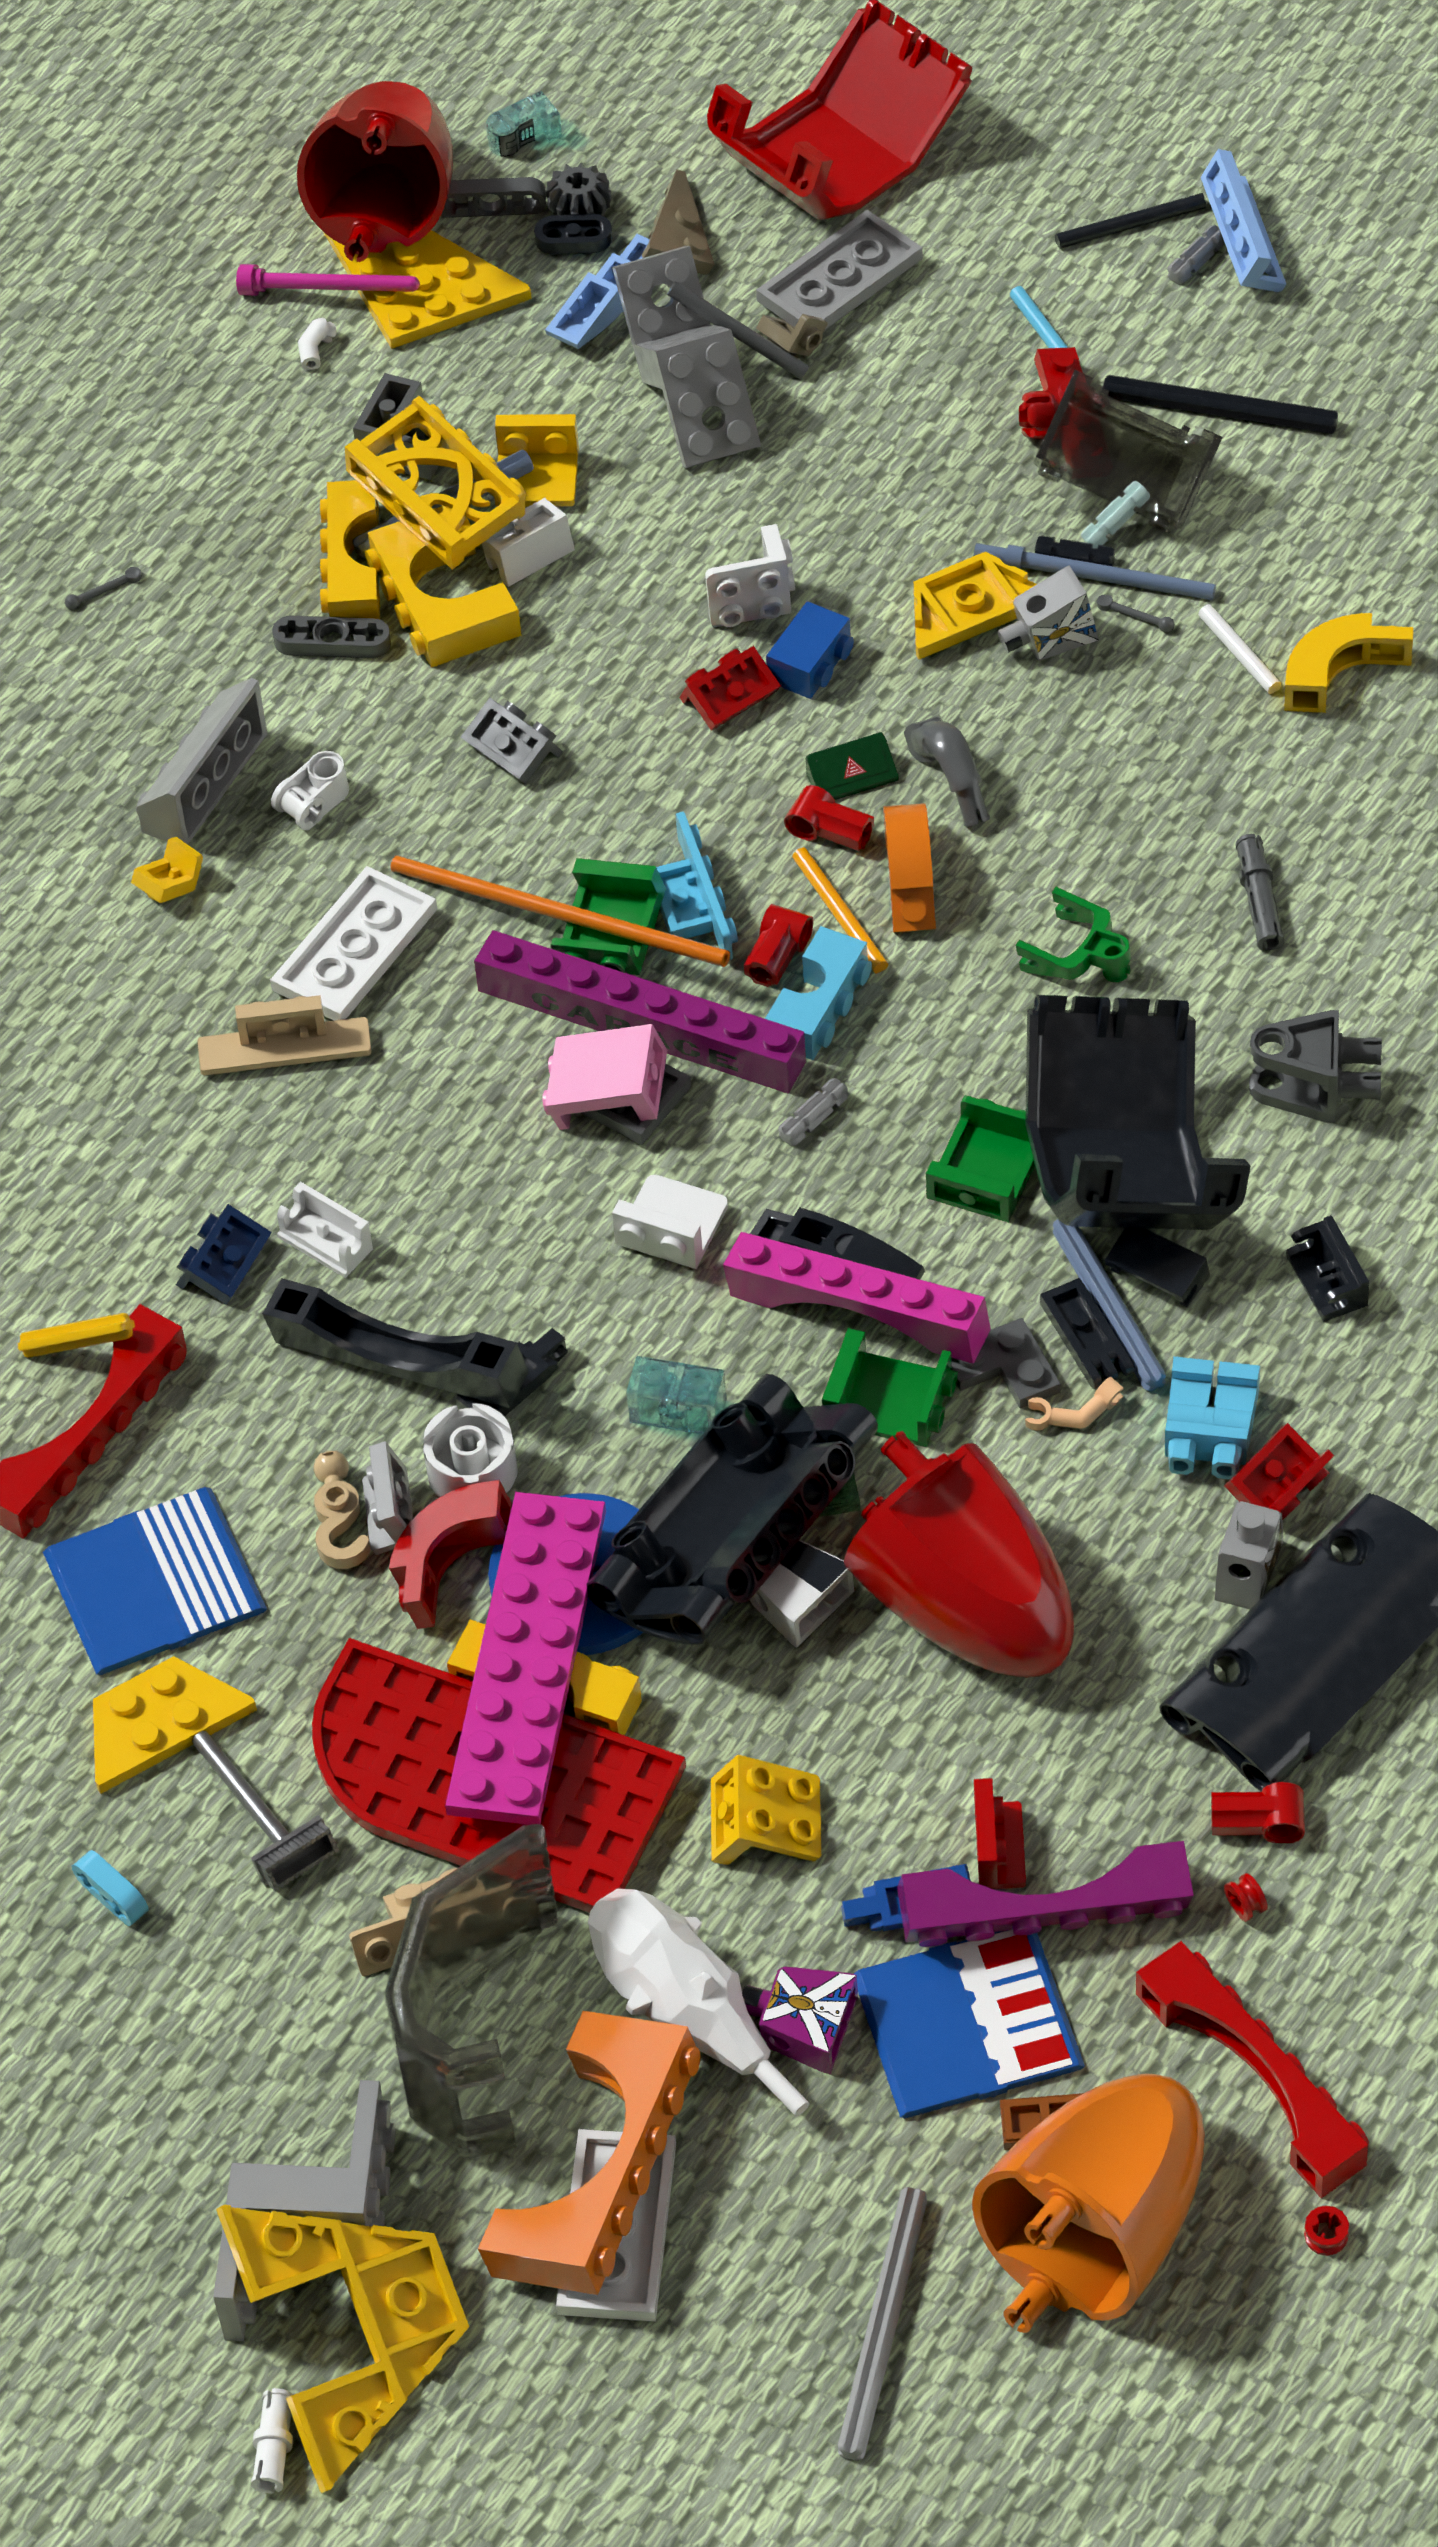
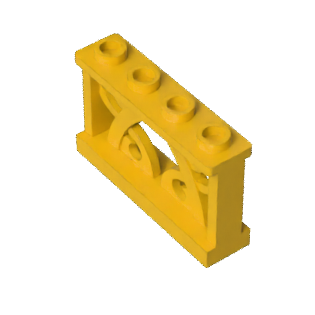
(445, 448)

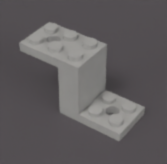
(686, 359)
(305, 2191)

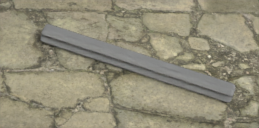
(882, 2324)

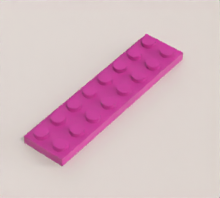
(526, 1659)

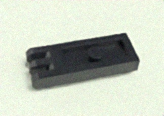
(1085, 1332)

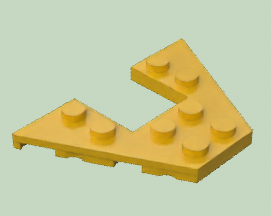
(399, 2298)

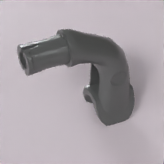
(943, 742)

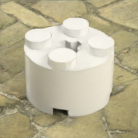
(469, 1449)

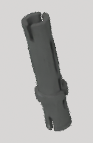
(1257, 879)

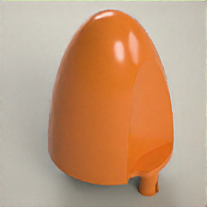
(1093, 2197)

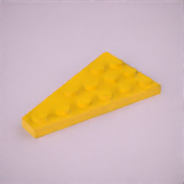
(451, 290)

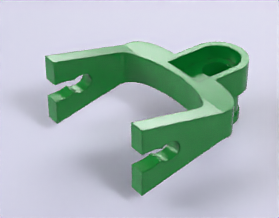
(1100, 948)

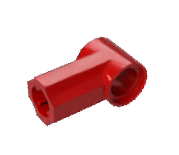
(818, 815)
(780, 935)
(1272, 1813)

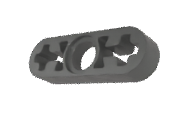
(502, 187)
(320, 626)

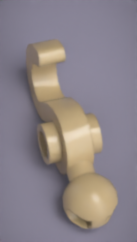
(337, 1508)

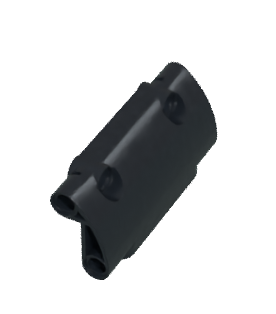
(729, 1512)
(1315, 1644)

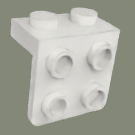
(752, 587)
(669, 1220)

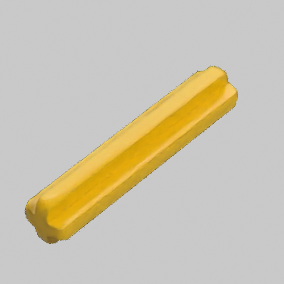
(76, 1335)

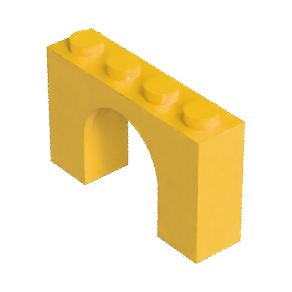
(438, 626)

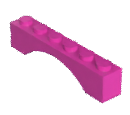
(930, 1313)

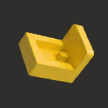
(171, 875)

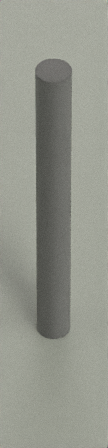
(738, 329)

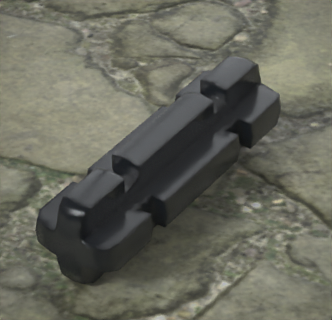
(1075, 550)

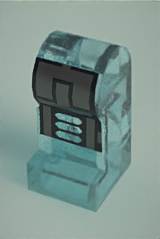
(522, 124)

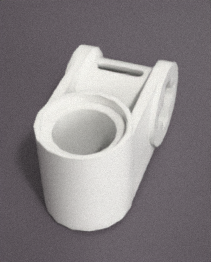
(313, 789)

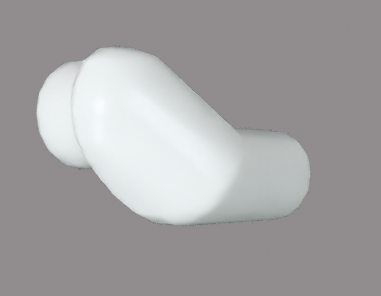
(308, 344)

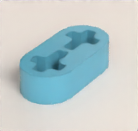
(110, 1887)

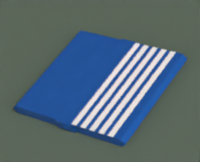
(154, 1580)

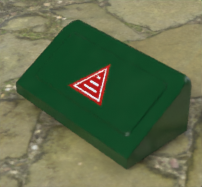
(852, 766)

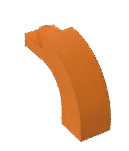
(909, 867)

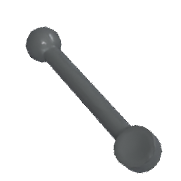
(131, 575)
(1105, 603)

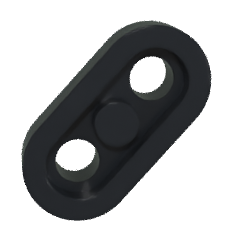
(573, 234)

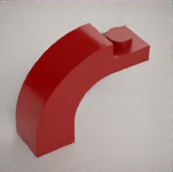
(441, 1534)

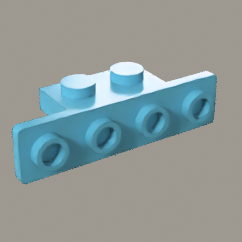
(690, 900)

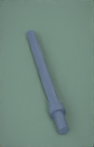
(1019, 558)

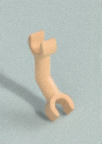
(1105, 1398)

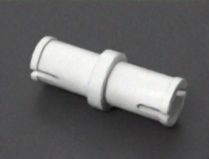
(272, 2442)

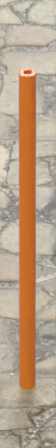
(561, 911)

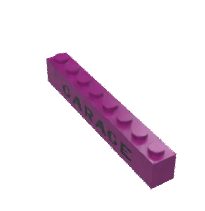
(615, 1000)

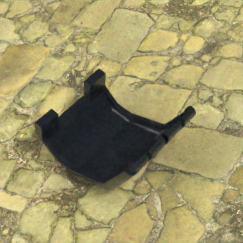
(1117, 1117)

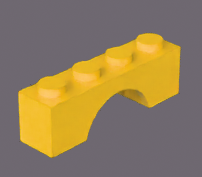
(350, 585)
(597, 1691)

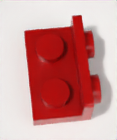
(731, 687)
(998, 1839)

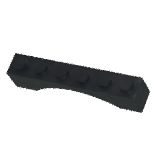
(462, 1364)

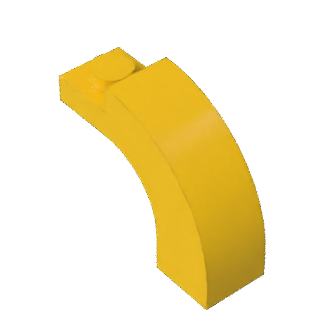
(1335, 647)

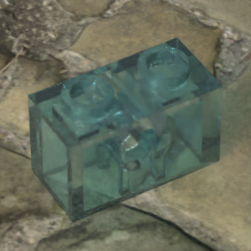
(675, 1395)

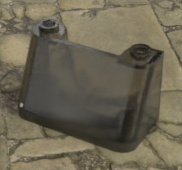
(1110, 445)

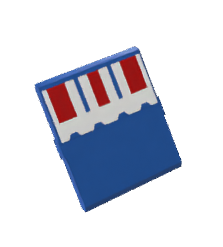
(967, 2021)

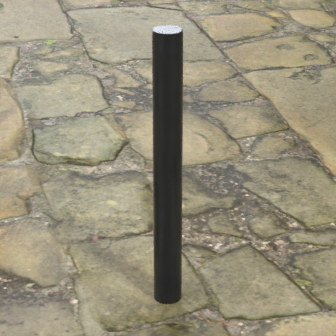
(1130, 220)

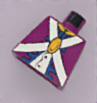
(805, 2013)

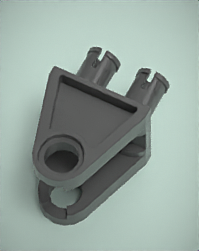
(1312, 1066)

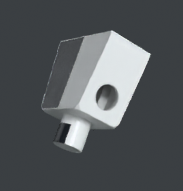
(803, 1591)

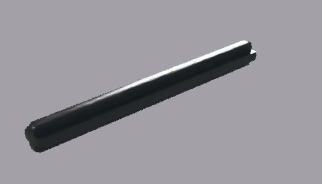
(1221, 404)

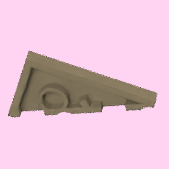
(680, 225)

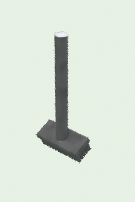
(291, 1851)

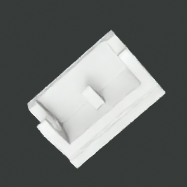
(529, 542)
(324, 1230)

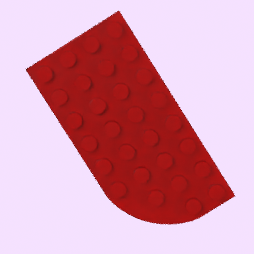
(388, 1755)

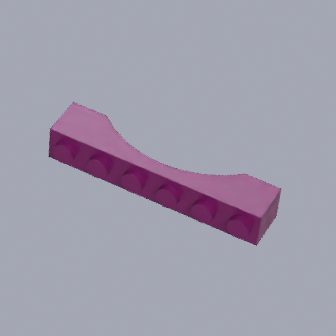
(948, 1905)

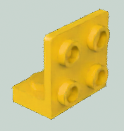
(554, 451)
(764, 1809)

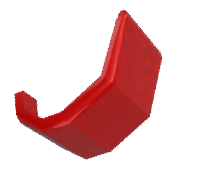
(858, 121)

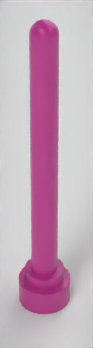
(252, 280)

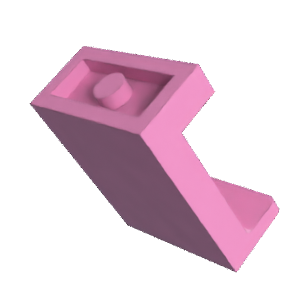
(606, 1073)

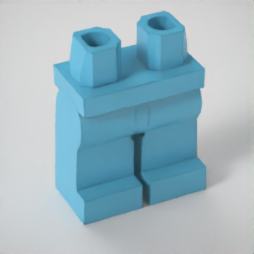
(1208, 1432)

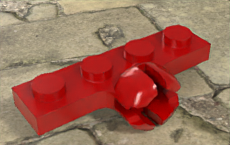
(1054, 370)

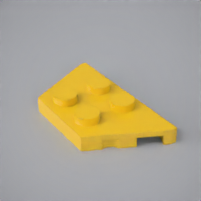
(965, 601)
(159, 1717)

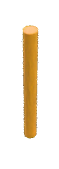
(838, 906)

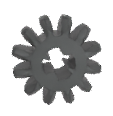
(578, 191)

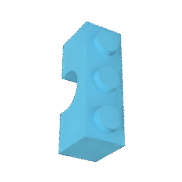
(835, 966)

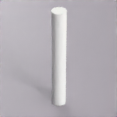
(1239, 649)

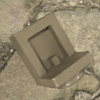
(798, 339)

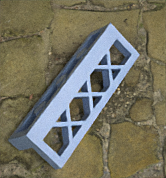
(1241, 224)

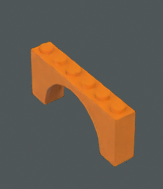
(576, 2237)

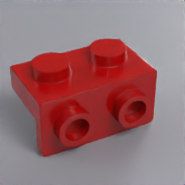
(1280, 1472)

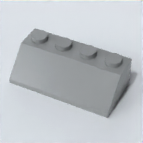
(204, 764)

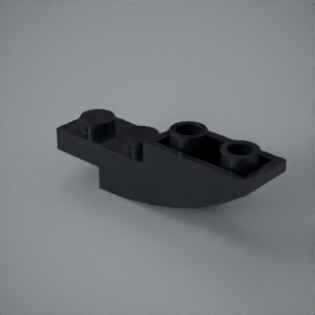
(834, 1238)

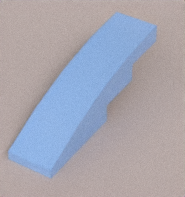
(594, 301)

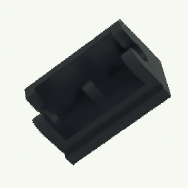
(1159, 1263)
(1328, 1269)

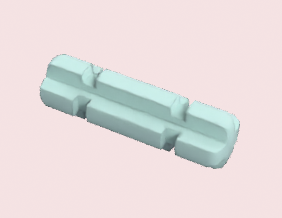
(1115, 514)

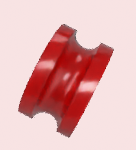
(1246, 1897)
(1332, 2216)

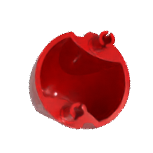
(377, 168)
(965, 1563)

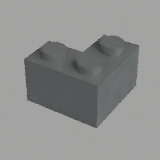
(388, 400)

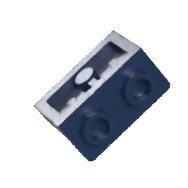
(225, 1254)

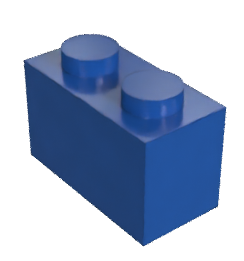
(810, 649)

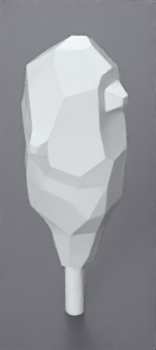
(678, 1980)

